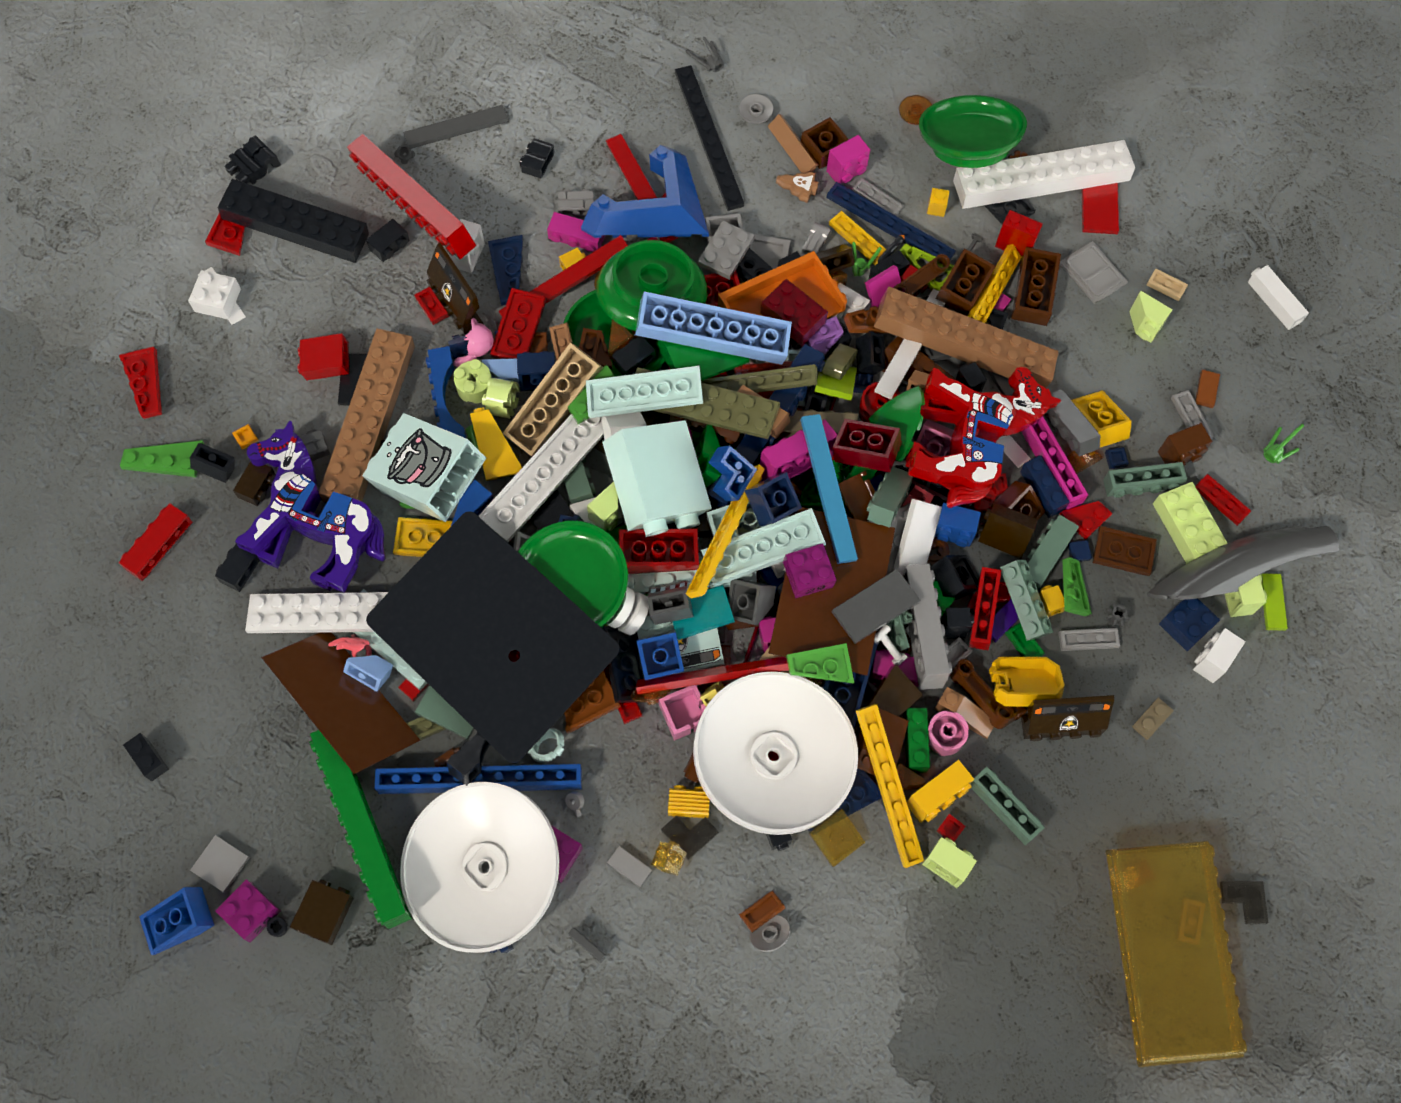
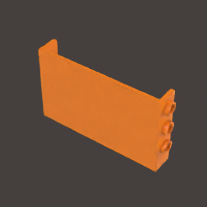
(804, 272)

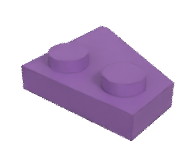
(826, 336)

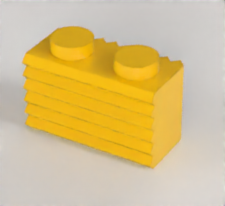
(688, 802)

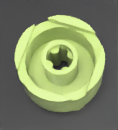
(472, 380)
(501, 397)

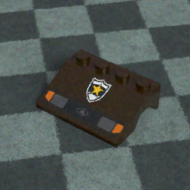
(452, 290)
(1067, 717)

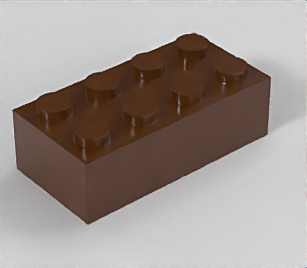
(1036, 286)

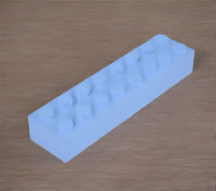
(713, 328)

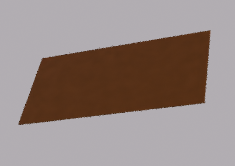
(346, 712)

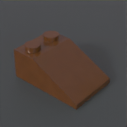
(895, 730)

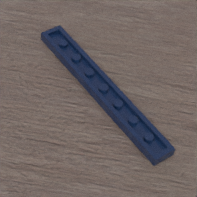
(887, 221)

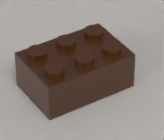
(965, 282)

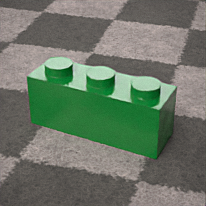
(917, 740)

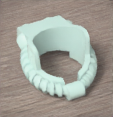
(551, 733)

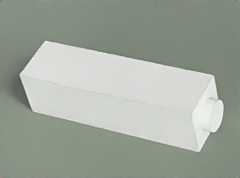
(1277, 297)

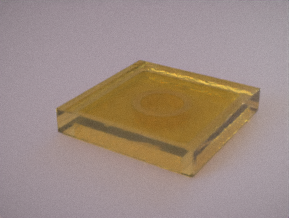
(836, 837)

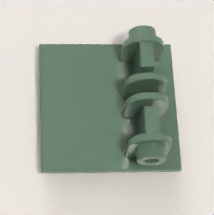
(897, 633)

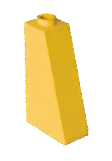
(492, 444)

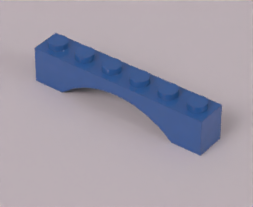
(442, 368)

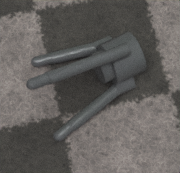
(714, 61)

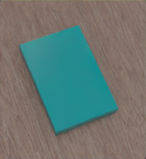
(709, 612)

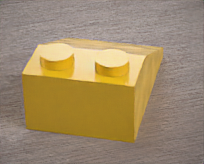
(1104, 417)

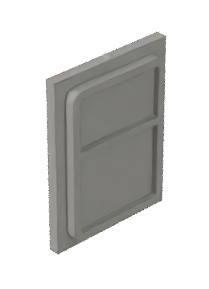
(769, 249)
(1093, 272)

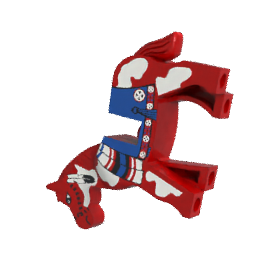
(979, 421)

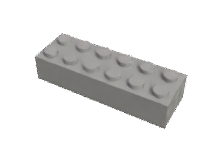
(926, 630)

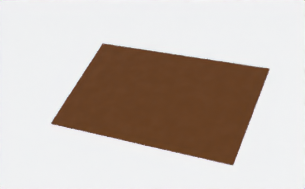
(808, 620)

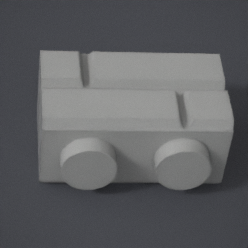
(575, 202)

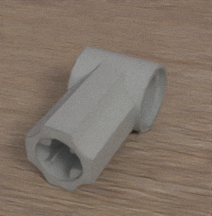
(817, 237)

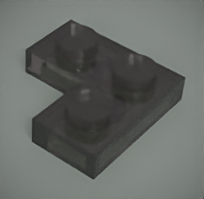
(690, 840)
(1251, 895)

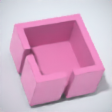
(682, 711)

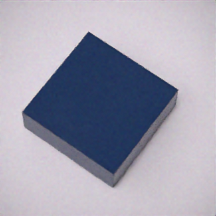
(1116, 458)
(1080, 550)

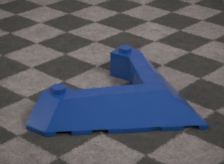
(674, 215)

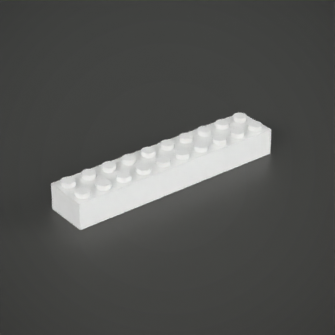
(1044, 174)

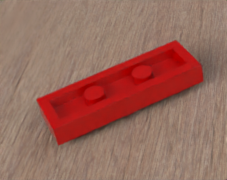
(1222, 499)

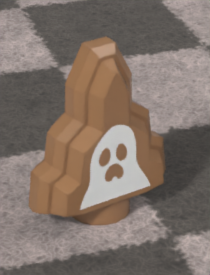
(800, 184)

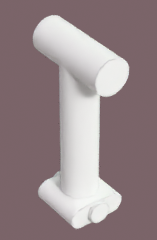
(882, 635)

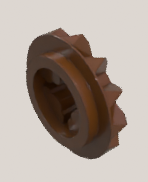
(943, 550)

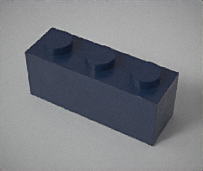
(1045, 486)

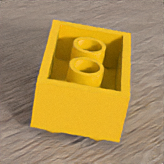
(940, 792)

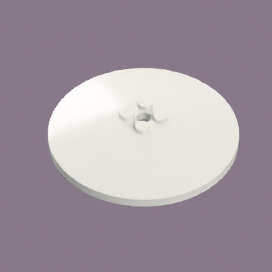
(797, 723)
(445, 859)

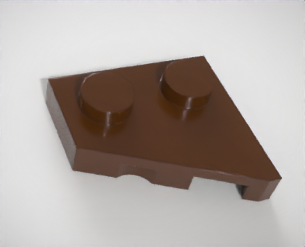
(593, 344)

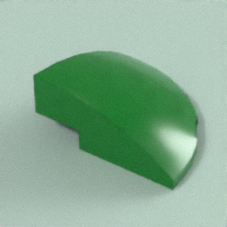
(902, 413)
(704, 451)

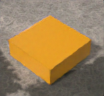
(245, 436)

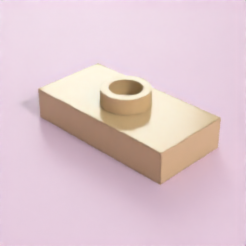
(1167, 284)

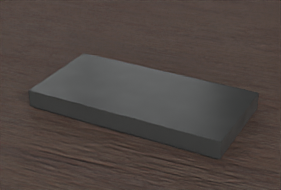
(875, 606)

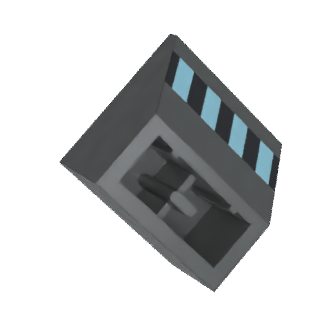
(669, 602)

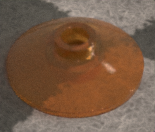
(912, 105)
(651, 698)

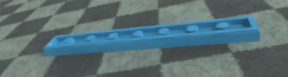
(828, 489)

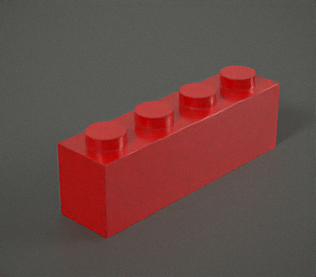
(155, 542)
(985, 608)

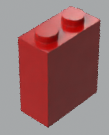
(1018, 231)
(323, 357)

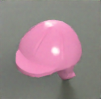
(479, 343)

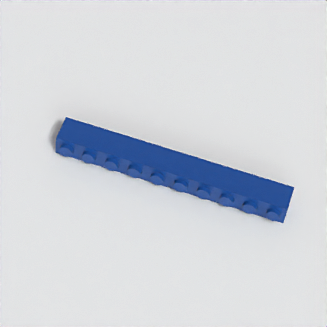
(517, 777)

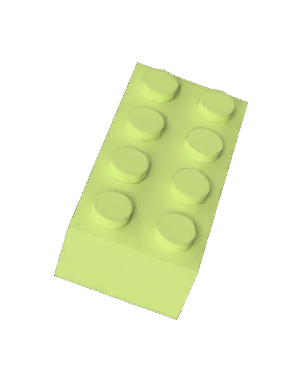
(1189, 522)

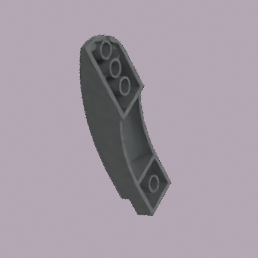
(1242, 560)

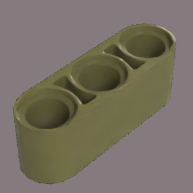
(840, 361)

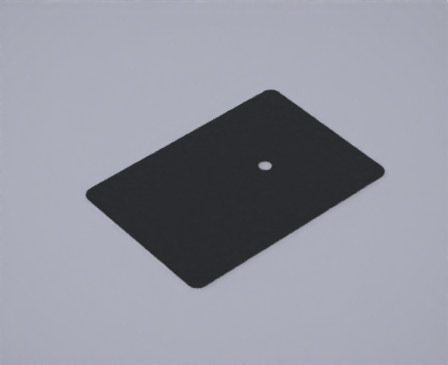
(464, 615)

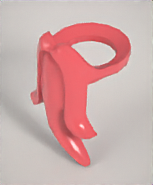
(352, 643)

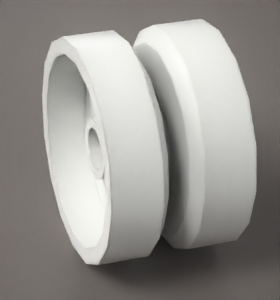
(631, 612)

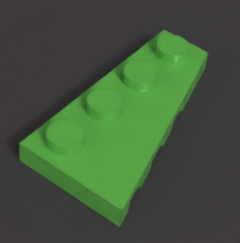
(162, 459)

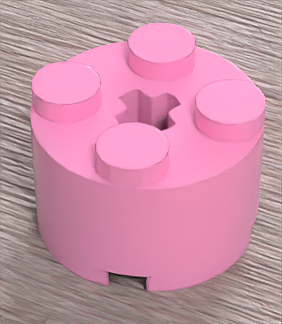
(947, 722)

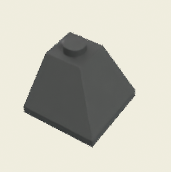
(750, 600)

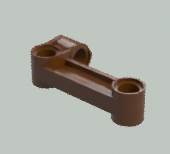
(924, 275)
(999, 715)

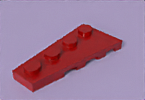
(226, 236)
(143, 377)

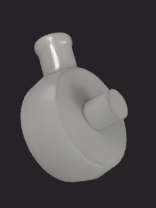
(575, 802)

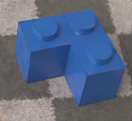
(735, 473)

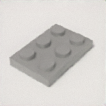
(726, 250)

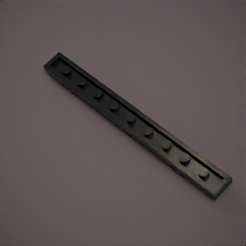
(709, 138)

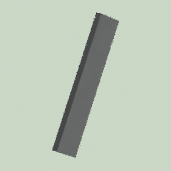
(455, 126)

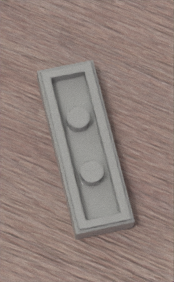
(877, 196)
(1189, 411)
(1089, 639)

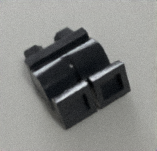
(251, 161)

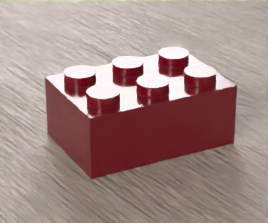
(793, 305)
(867, 445)

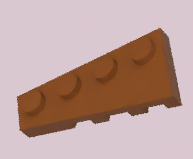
(862, 321)

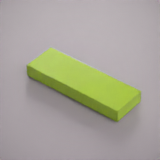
(1275, 606)

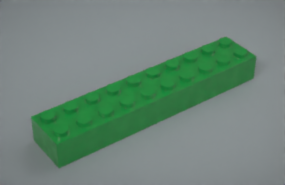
(361, 835)

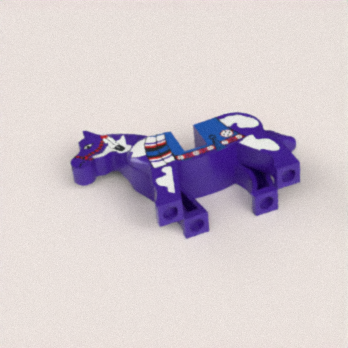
(294, 498)

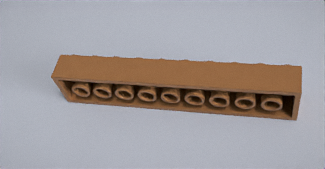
(963, 337)
(368, 414)

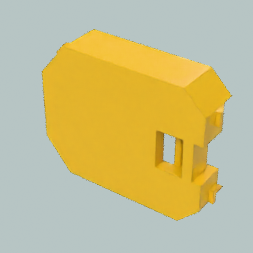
(1029, 680)

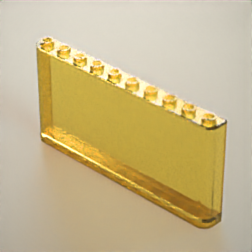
(1175, 954)

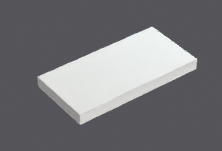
(917, 534)

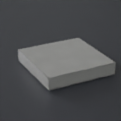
(220, 864)

